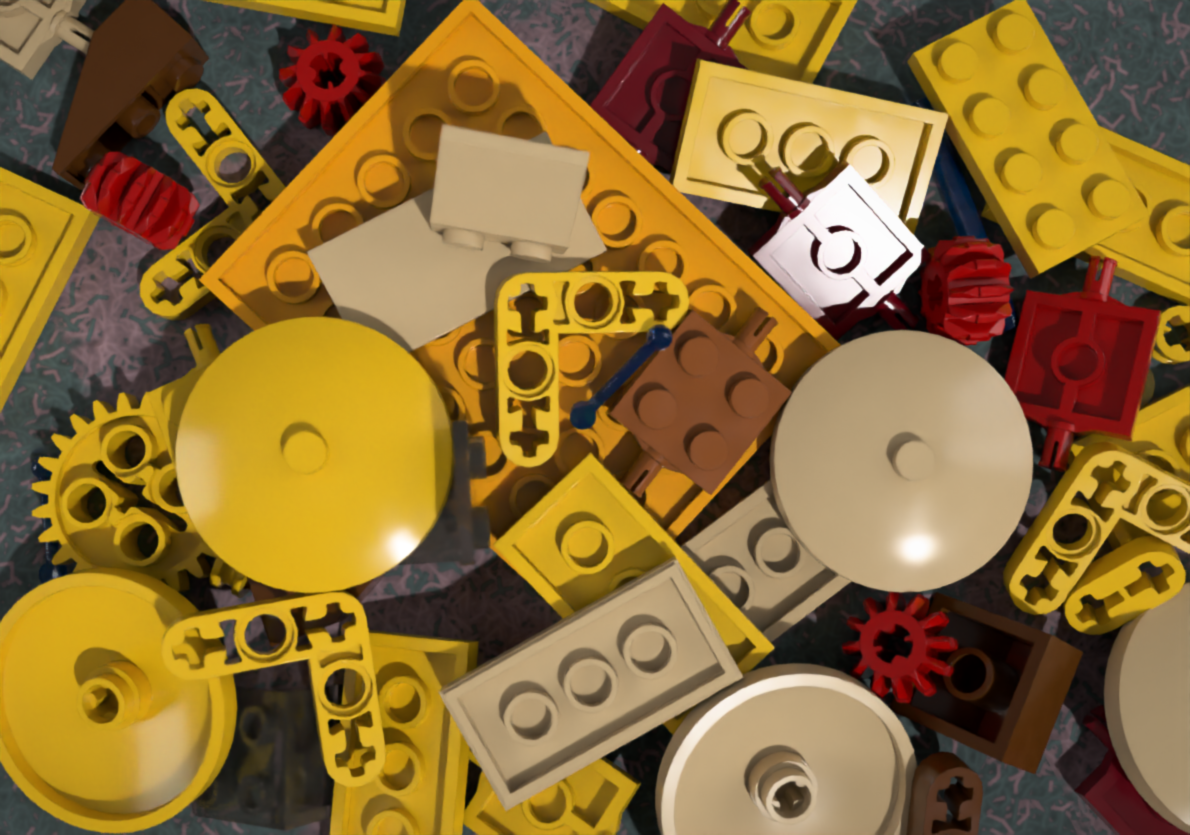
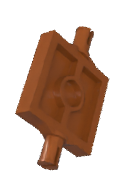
(699, 402)

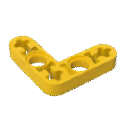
(229, 223)
(556, 318)
(1122, 499)
(323, 658)

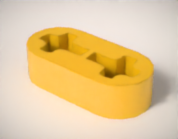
(1123, 586)

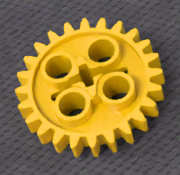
(114, 535)

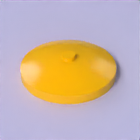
(314, 454)
(94, 713)

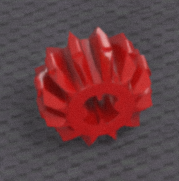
(323, 59)
(139, 200)
(966, 290)
(901, 671)

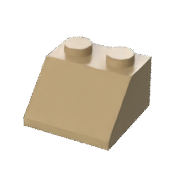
(506, 193)

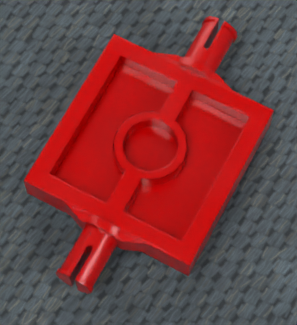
(1081, 362)

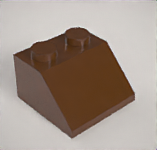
(1002, 685)

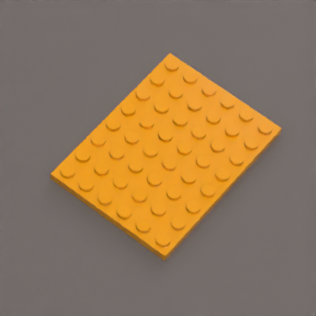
(490, 82)

